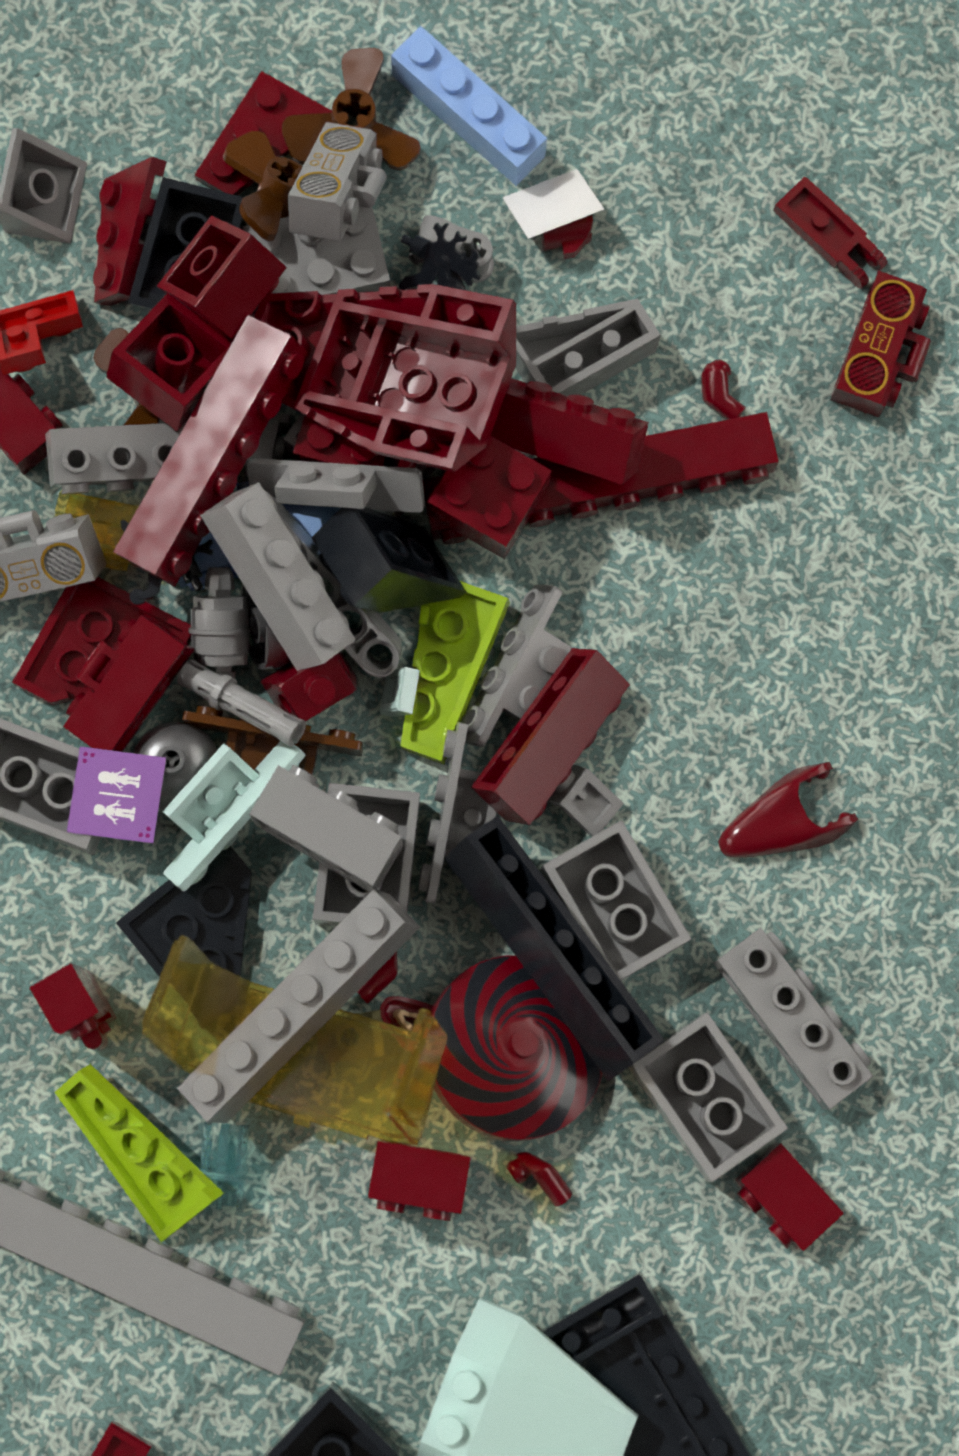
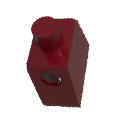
(312, 688)

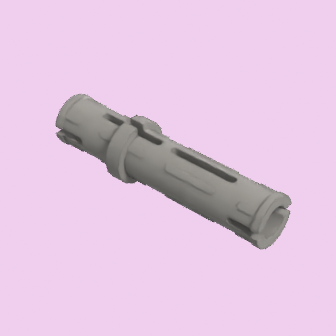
(226, 694)

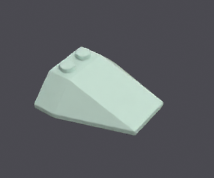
(521, 1397)

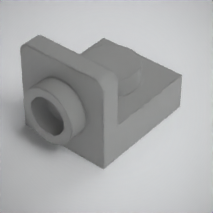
(586, 800)

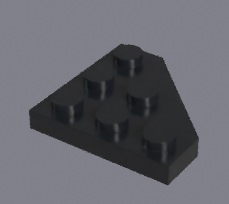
(208, 913)

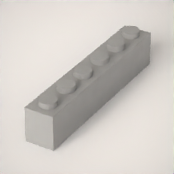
(298, 1007)

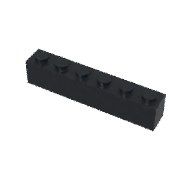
(553, 948)

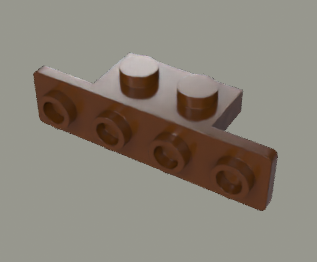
(254, 744)

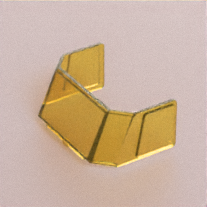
(346, 1077)

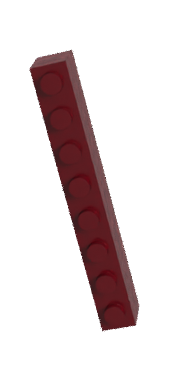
(668, 465)

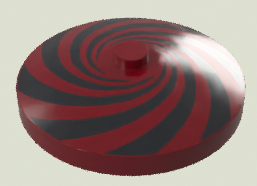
(509, 1055)

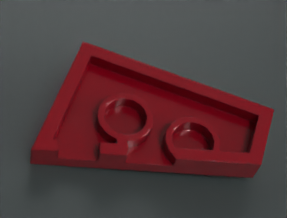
(260, 110)
(123, 213)

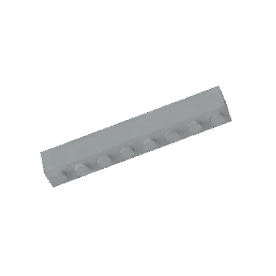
(147, 1276)

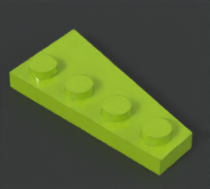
(450, 656)
(141, 1158)

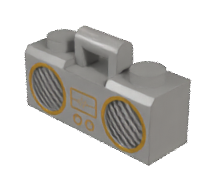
(335, 181)
(47, 557)

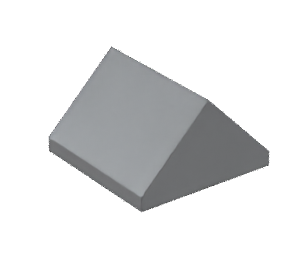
(39, 189)

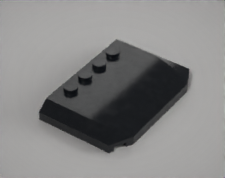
(645, 1363)

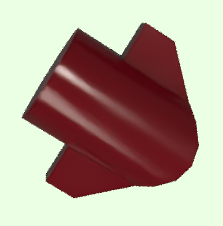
(569, 237)

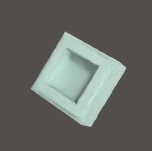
(399, 692)

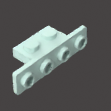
(218, 806)

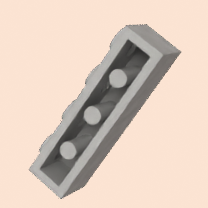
(107, 455)
(278, 577)
(794, 1019)

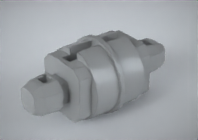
(220, 624)

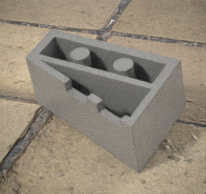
(585, 347)

